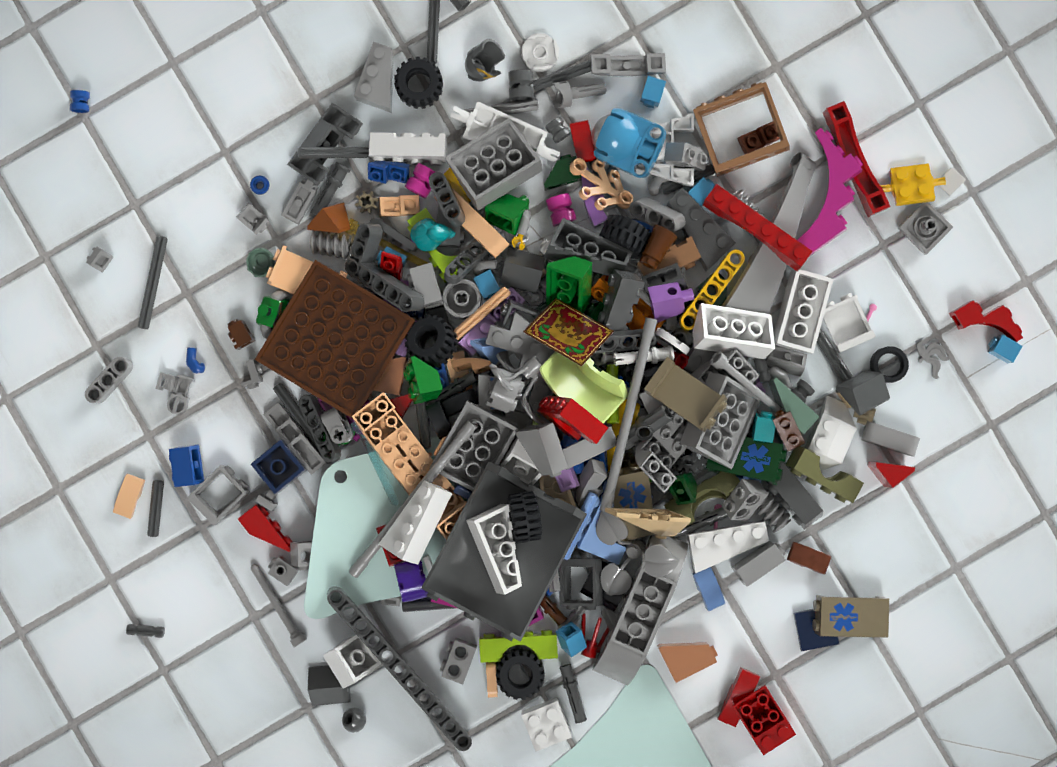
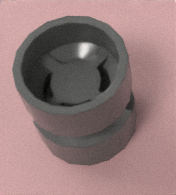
(520, 82)

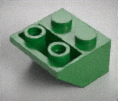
(422, 380)

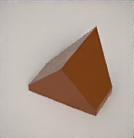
(331, 219)

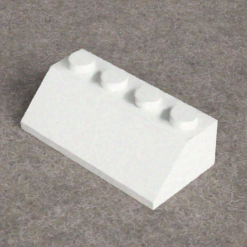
(802, 311)
(730, 328)

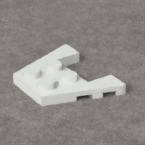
(665, 170)

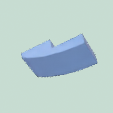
(709, 589)

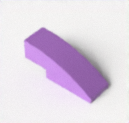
(595, 216)

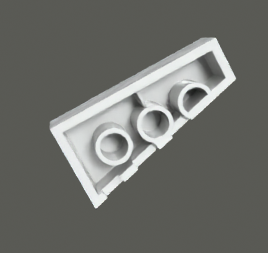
(416, 523)

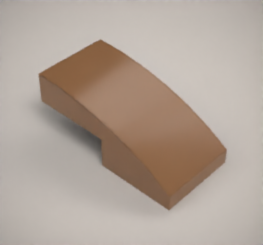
(478, 365)

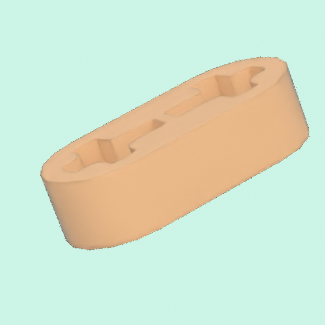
(492, 688)

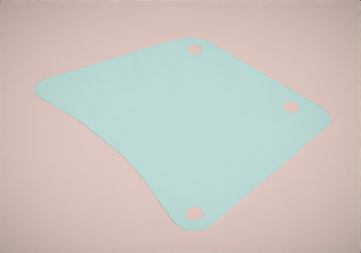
(346, 528)
(639, 731)

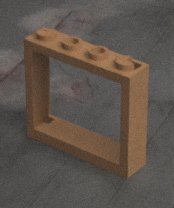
(753, 157)

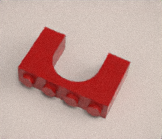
(572, 418)

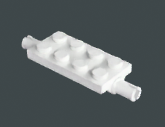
(486, 118)

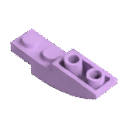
(481, 329)

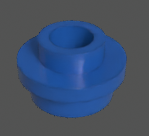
(253, 185)

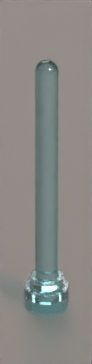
(377, 465)

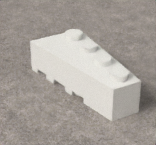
(408, 148)
(495, 544)
(720, 544)

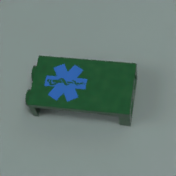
(756, 460)

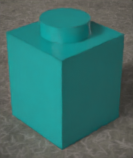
(763, 427)

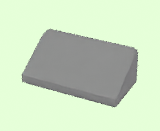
(788, 360)

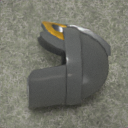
(482, 60)

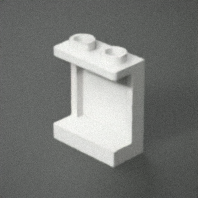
(847, 323)

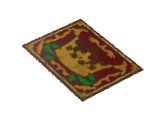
(568, 332)

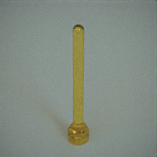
(383, 243)

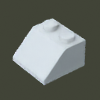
(520, 464)

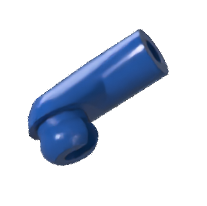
(192, 363)

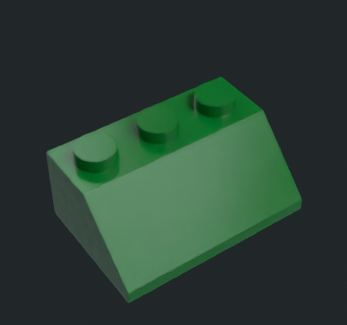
(569, 282)

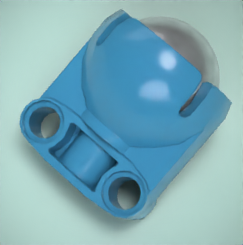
(627, 141)

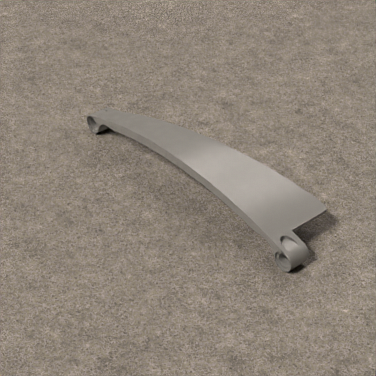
(765, 270)

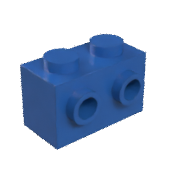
(186, 465)

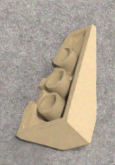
(656, 521)

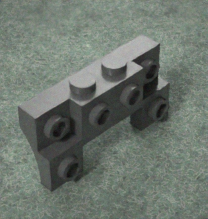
(326, 133)

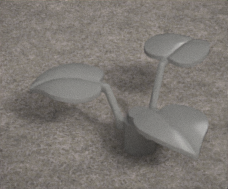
(529, 369)
(657, 557)

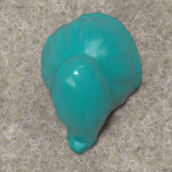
(430, 234)

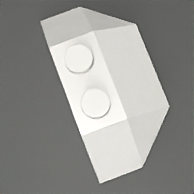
(831, 433)

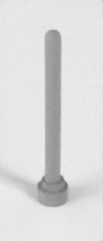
(720, 361)
(296, 636)

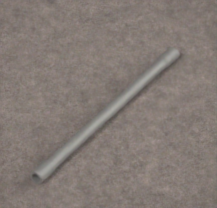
(647, 335)
(462, 436)

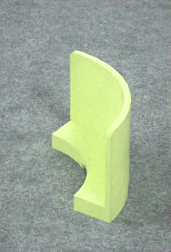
(591, 389)

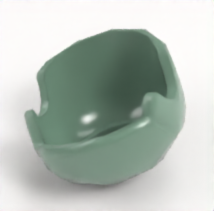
(259, 261)

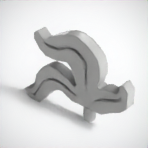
(932, 349)

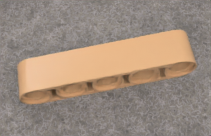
(480, 228)

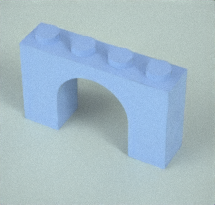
(591, 543)

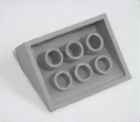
(494, 164)
(731, 426)
(485, 444)

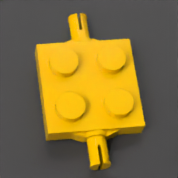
(912, 184)

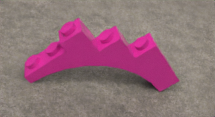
(841, 171)

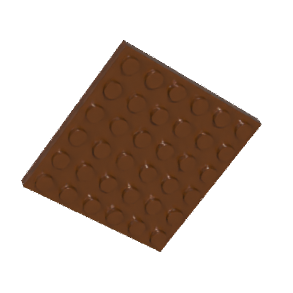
(335, 339)

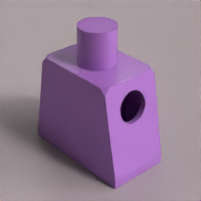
(668, 300)

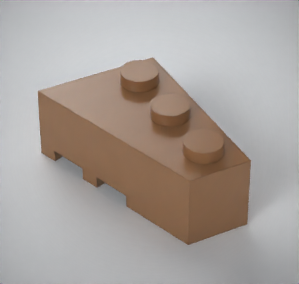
(683, 253)

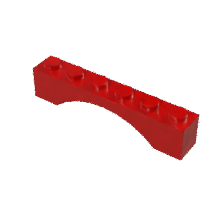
(867, 187)
(737, 212)

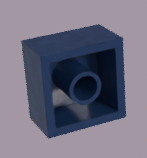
(278, 467)

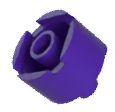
(410, 580)

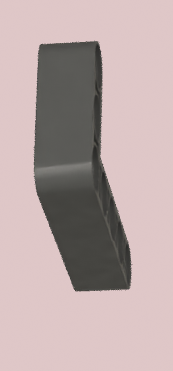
(361, 267)

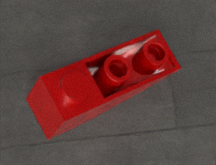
(261, 526)

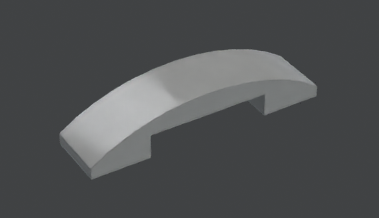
(628, 65)

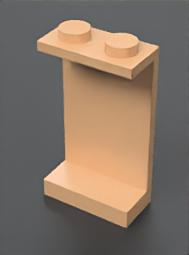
(289, 270)

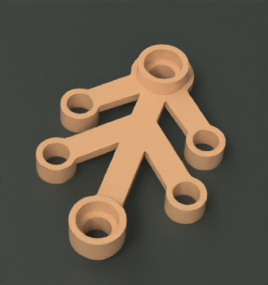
(619, 196)

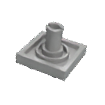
(925, 227)

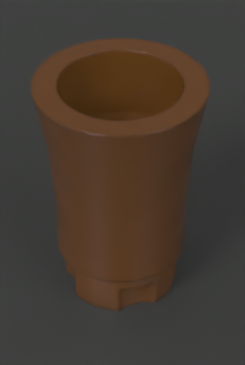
(657, 246)

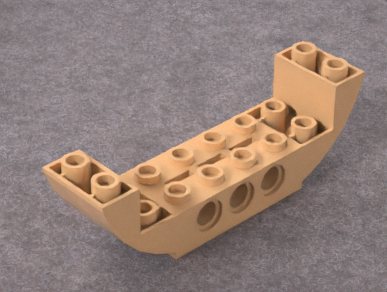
(404, 454)

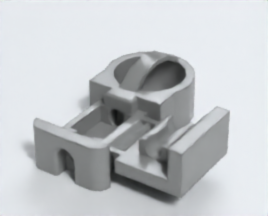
(177, 386)

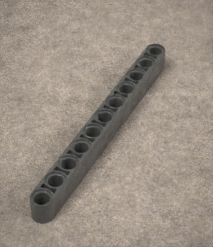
(403, 677)

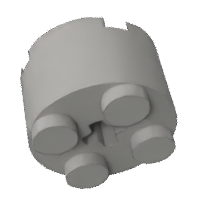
(462, 310)
(502, 398)

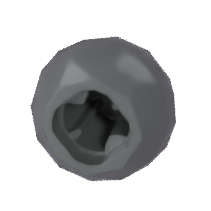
(683, 336)
(354, 720)

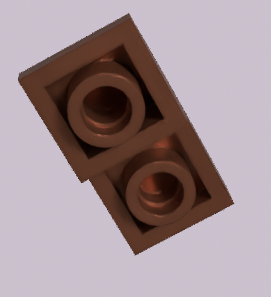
(758, 138)
(809, 558)

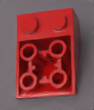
(764, 720)

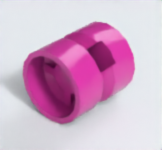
(419, 182)
(560, 208)

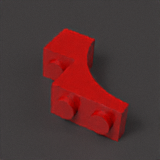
(998, 318)

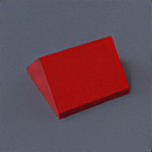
(890, 474)

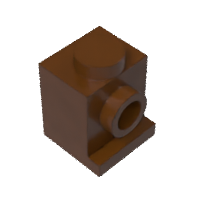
(240, 334)

